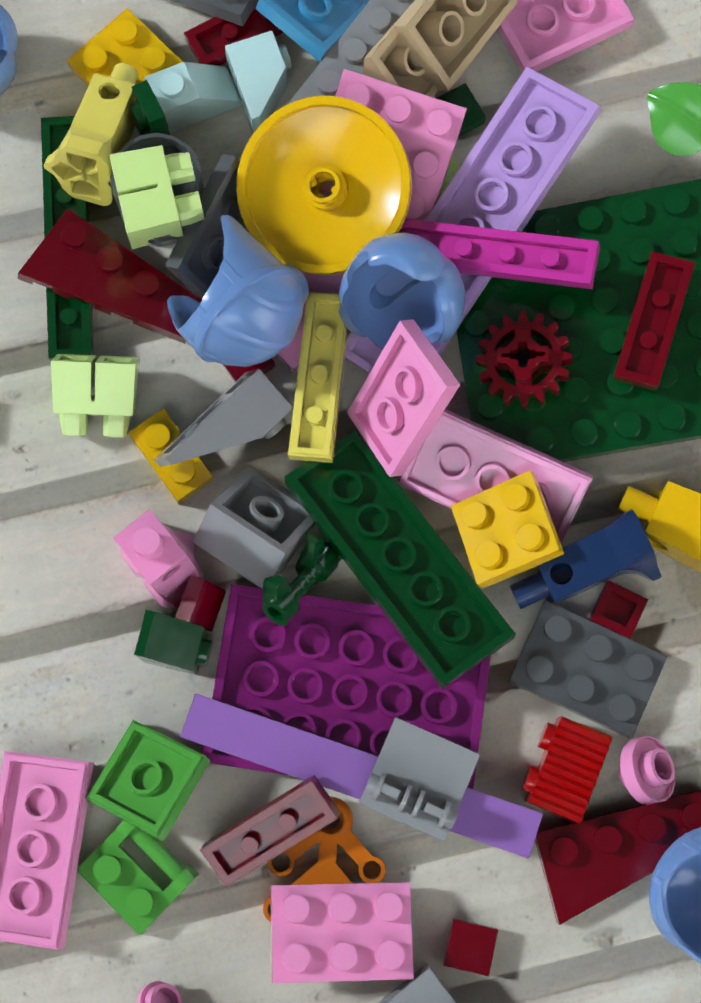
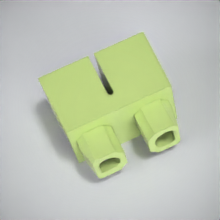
(147, 196)
(94, 388)

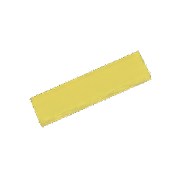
(318, 380)

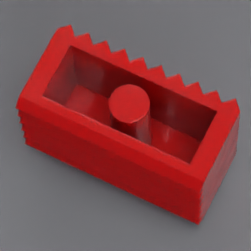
(566, 769)

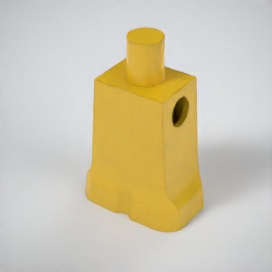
(671, 521)

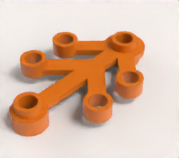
(326, 869)

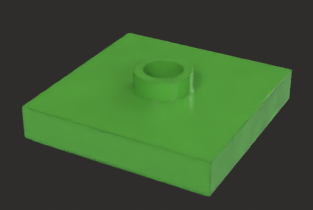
(148, 780)

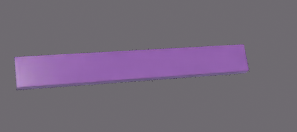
(344, 769)

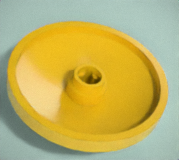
(299, 153)

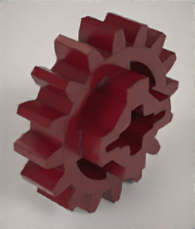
(541, 359)

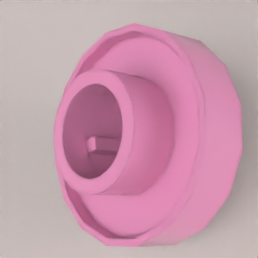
(647, 770)

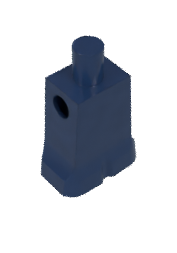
(590, 562)

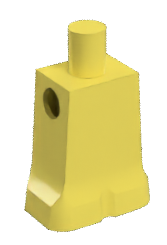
(98, 129)

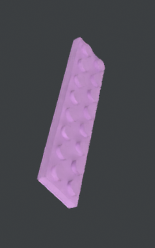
(505, 174)

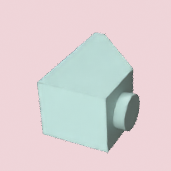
(258, 74)
(193, 93)

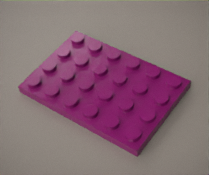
(337, 676)

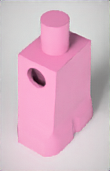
(153, 551)

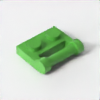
(127, 884)

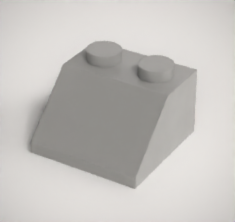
(254, 527)

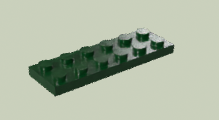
(400, 560)

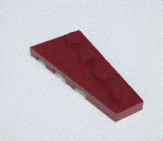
(98, 270)
(611, 851)

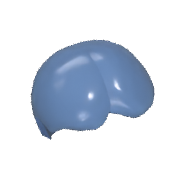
(398, 281)

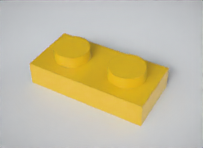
(180, 478)

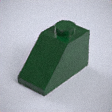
(172, 643)

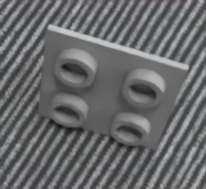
(419, 779)

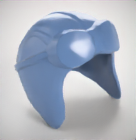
(248, 307)
(677, 894)

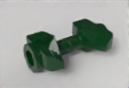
(314, 566)

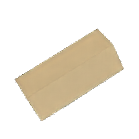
(434, 43)

